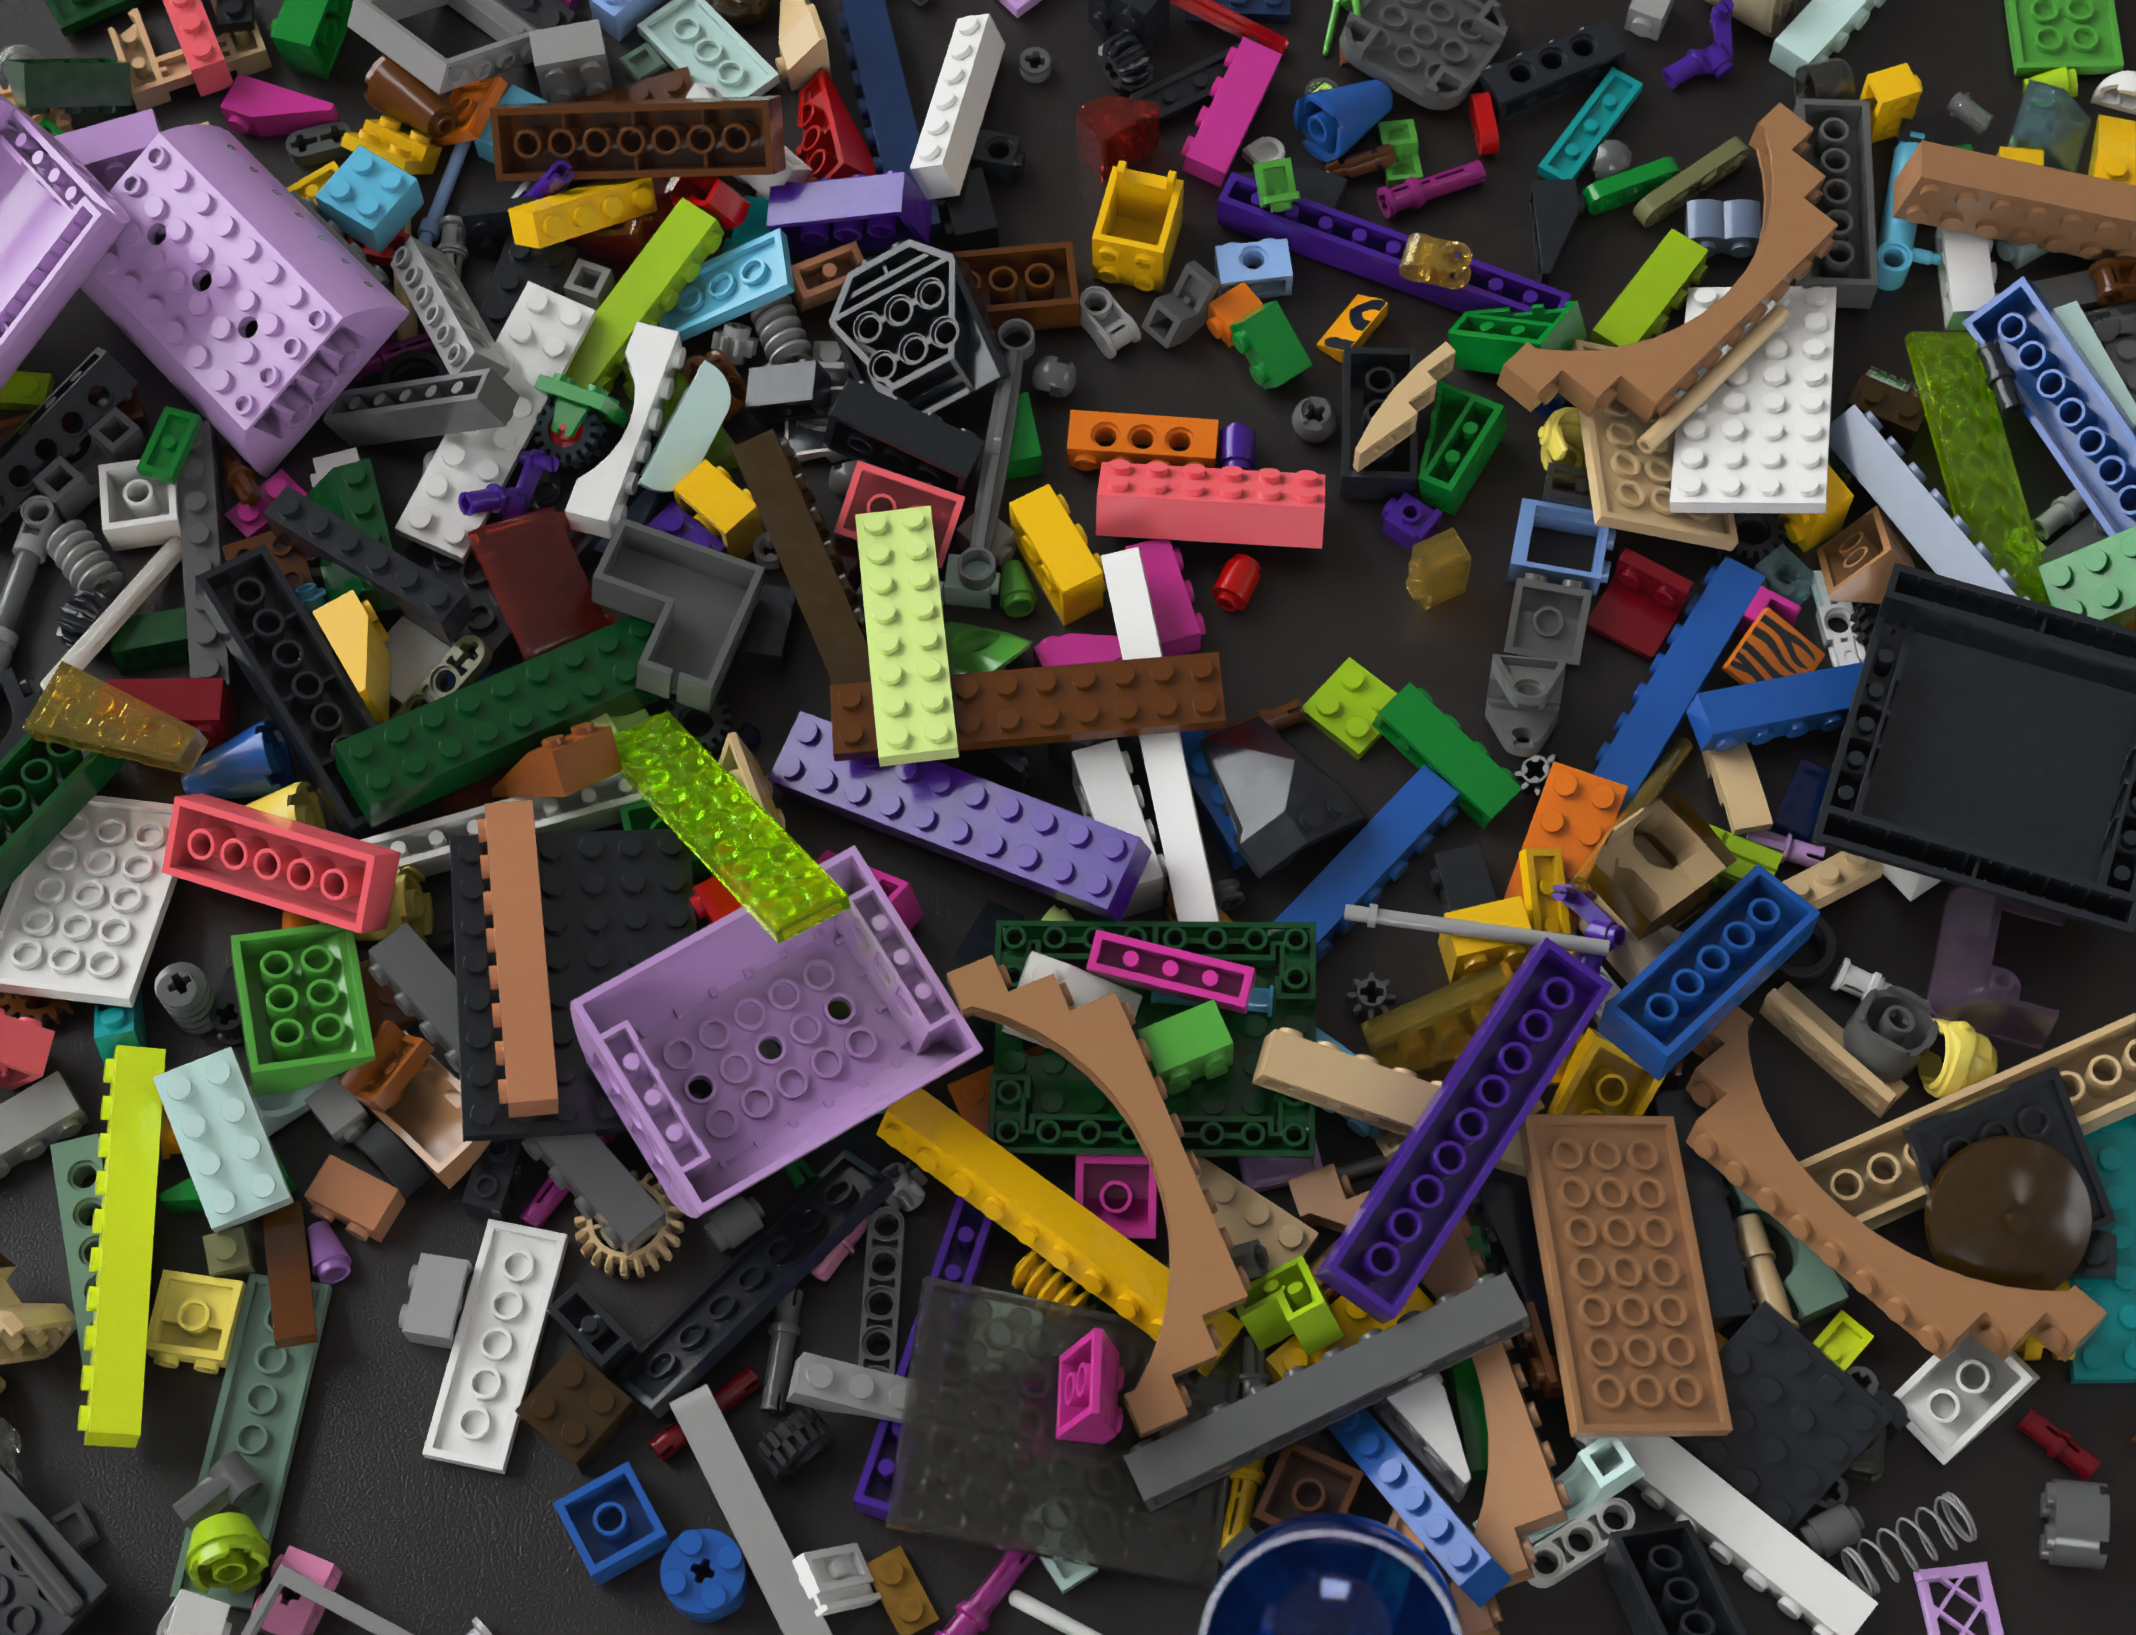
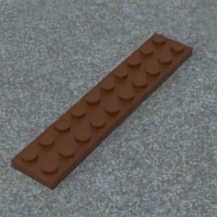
(1056, 704)

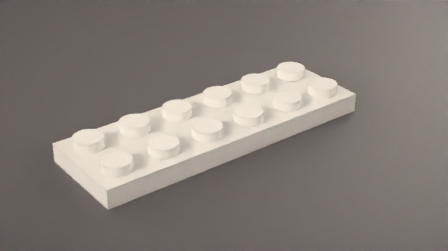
(496, 1346)

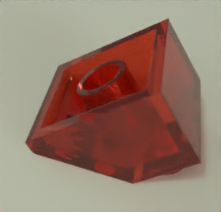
(1115, 131)

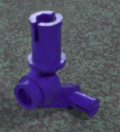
(1714, 59)
(513, 500)
(1599, 922)

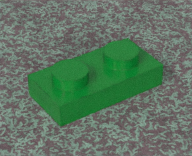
(169, 445)

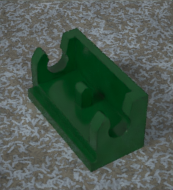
(151, 642)

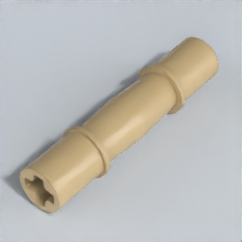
(1761, 1270)

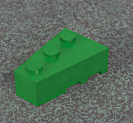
(1492, 336)
(1458, 446)

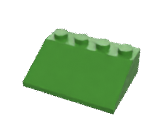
(300, 1006)

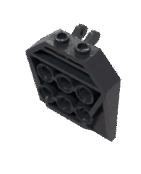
(911, 279)

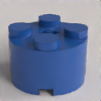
(695, 1553)

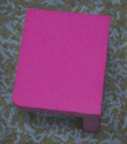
(1766, 598)

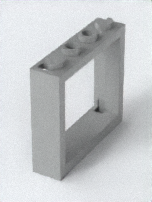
(377, 24)
(321, 1595)

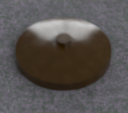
(2009, 1214)

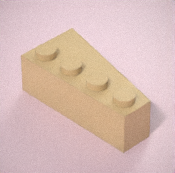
(1254, 1217)

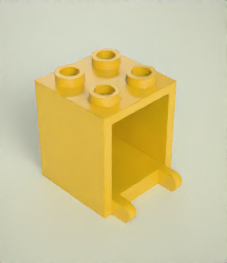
(1137, 228)

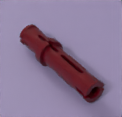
(726, 1397)

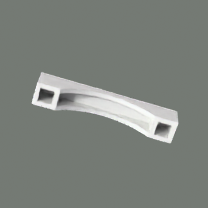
(602, 493)

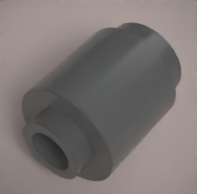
(734, 1222)
(1832, 1530)

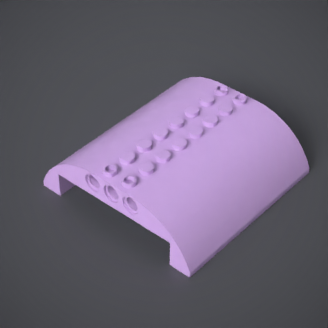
(51, 231)

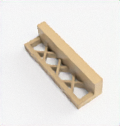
(1824, 1043)

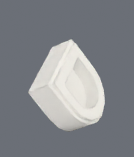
(1263, 150)

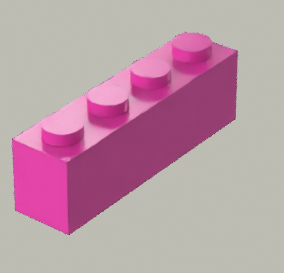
(1231, 111)
(1171, 971)

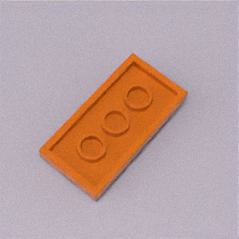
(1571, 816)

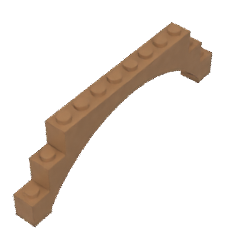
(1656, 369)
(1104, 1048)
(1919, 1296)
(1519, 1481)

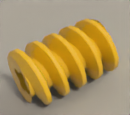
(1046, 1284)

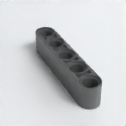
(883, 1288)

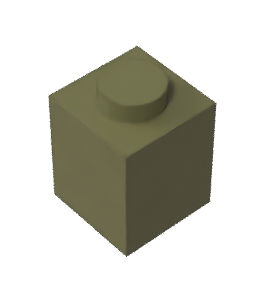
(231, 1254)

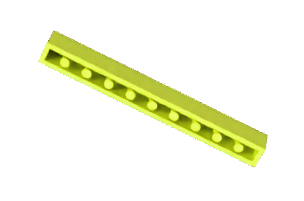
(124, 1249)

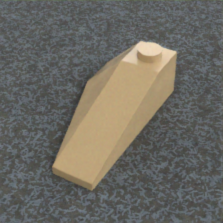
(801, 43)

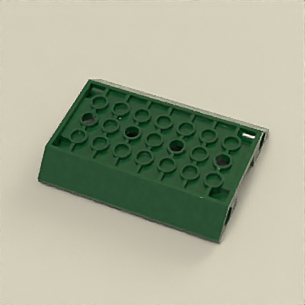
(1057, 1111)

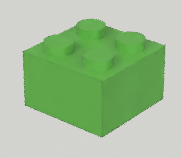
(1189, 1047)

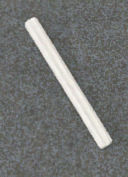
(122, 607)

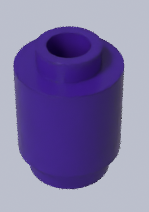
(1237, 446)

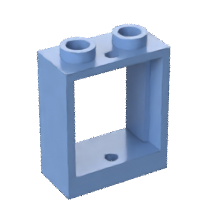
(1564, 519)

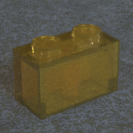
(1438, 569)

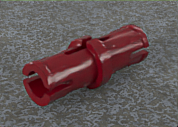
(2059, 1444)

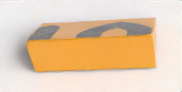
(1353, 325)

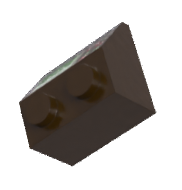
(1892, 402)

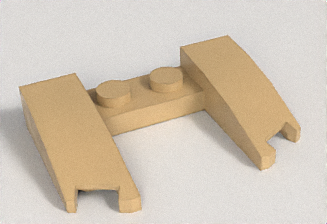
(157, 76)

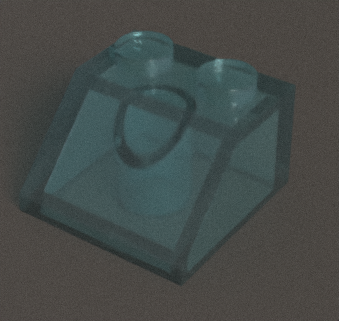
(2050, 122)

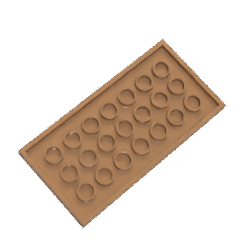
(1623, 1277)

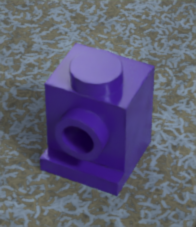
(1418, 525)

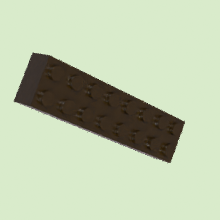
(806, 555)

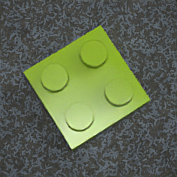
(1348, 706)

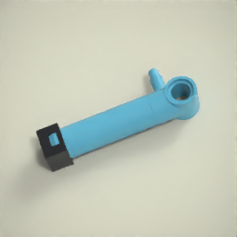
(1895, 235)

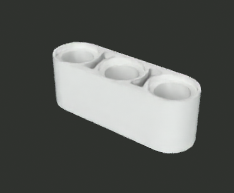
(1589, 1525)

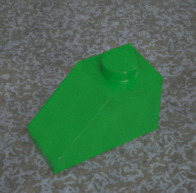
(1025, 450)

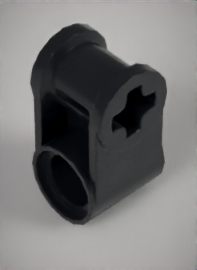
(226, 1013)

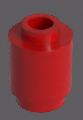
(1236, 583)

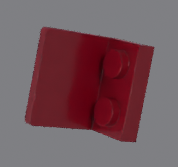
(1640, 604)

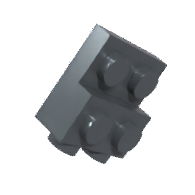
(1548, 619)

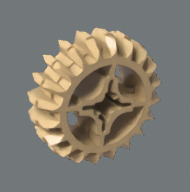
(641, 1257)

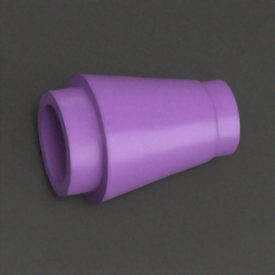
(327, 1254)

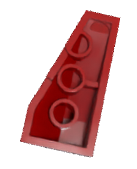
(830, 136)

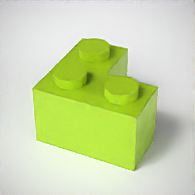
(1289, 1303)

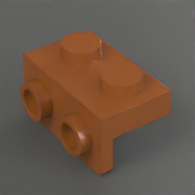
(396, 1061)

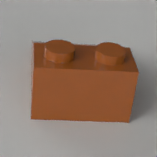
(563, 764)

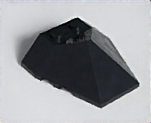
(1276, 795)

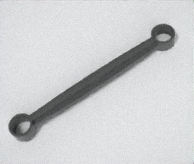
(996, 456)

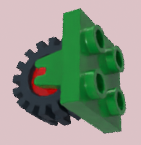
(574, 424)

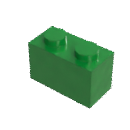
(1269, 345)

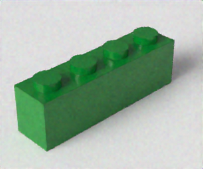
(1437, 741)

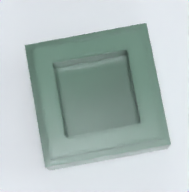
(643, 63)

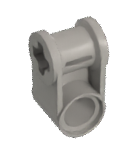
(1111, 326)

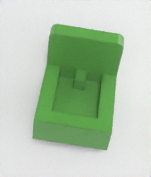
(1276, 184)

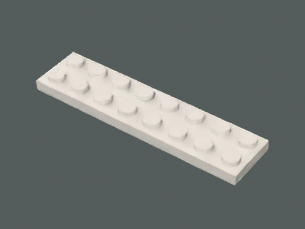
(535, 340)

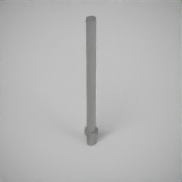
(1374, 915)

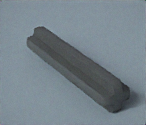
(38, 1566)

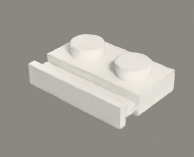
(836, 1579)

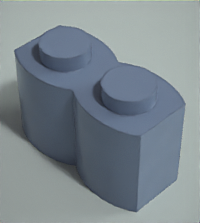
(1724, 226)

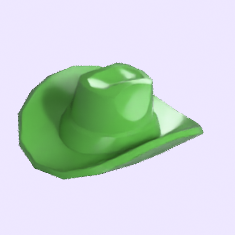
(981, 648)

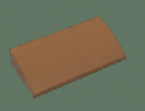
(431, 1123)

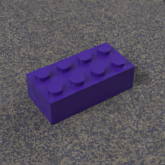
(846, 210)

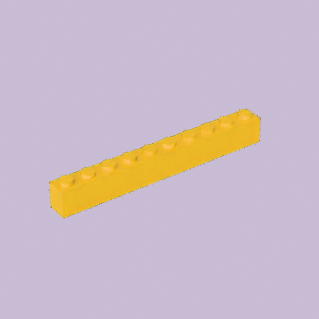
(1038, 1214)

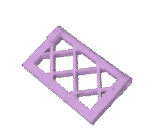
(1959, 1572)

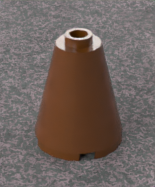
(407, 99)

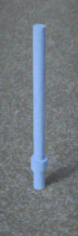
(428, 229)

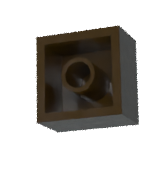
(577, 1411)

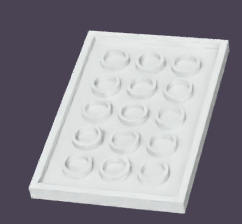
(89, 906)

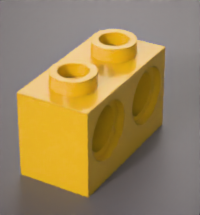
(1892, 96)

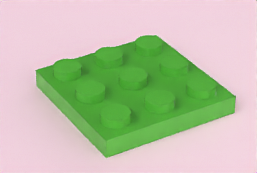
(2064, 34)

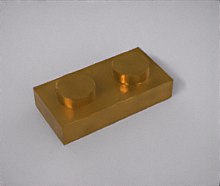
(902, 1593)

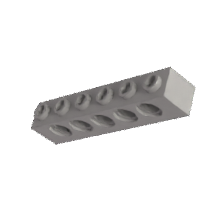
(446, 309)

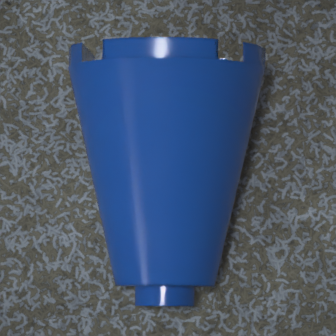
(1340, 116)
(243, 766)

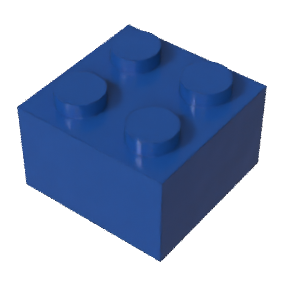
(612, 1524)

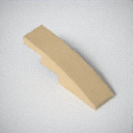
(1399, 412)
(1739, 789)

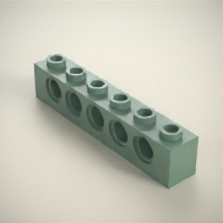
(72, 1163)

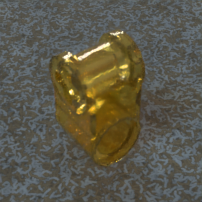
(1434, 260)

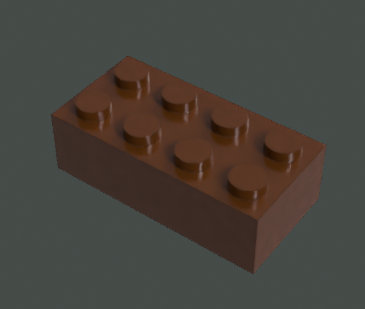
(1026, 284)

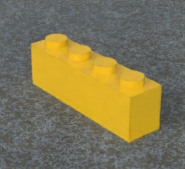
(581, 211)

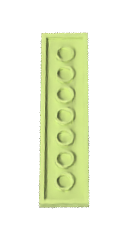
(906, 637)

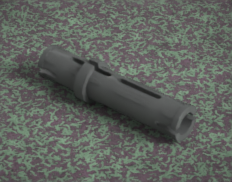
(779, 1364)

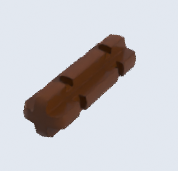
(1363, 162)

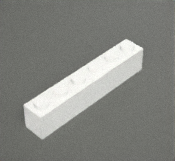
(957, 107)

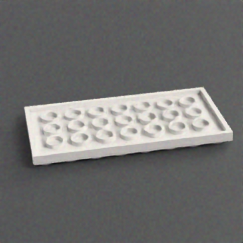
(1767, 426)

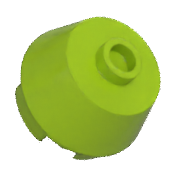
(226, 1553)

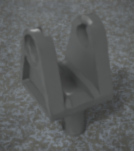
(1524, 701)

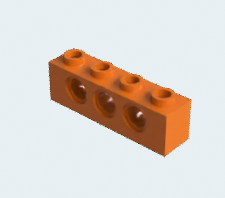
(1129, 430)

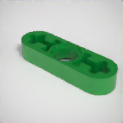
(1629, 185)

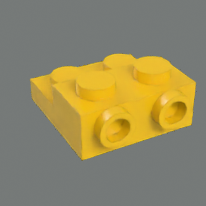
(387, 139)

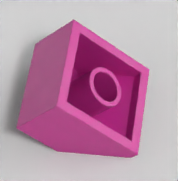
(1119, 1193)

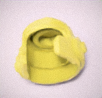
(1562, 439)
(1966, 1060)

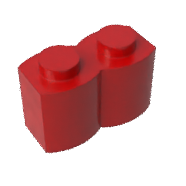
(714, 198)

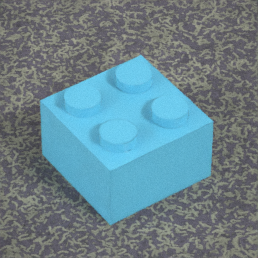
(370, 199)

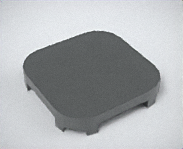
(1425, 46)

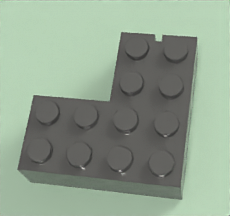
(692, 597)

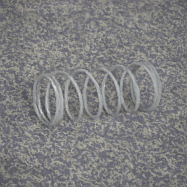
(1945, 1499)

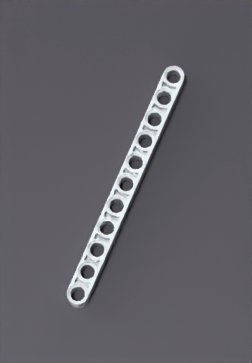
(1162, 752)

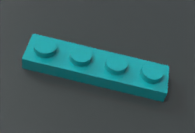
(1590, 126)

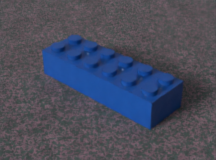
(1708, 972)

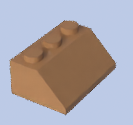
(1861, 558)

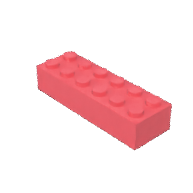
(1211, 504)
(281, 862)

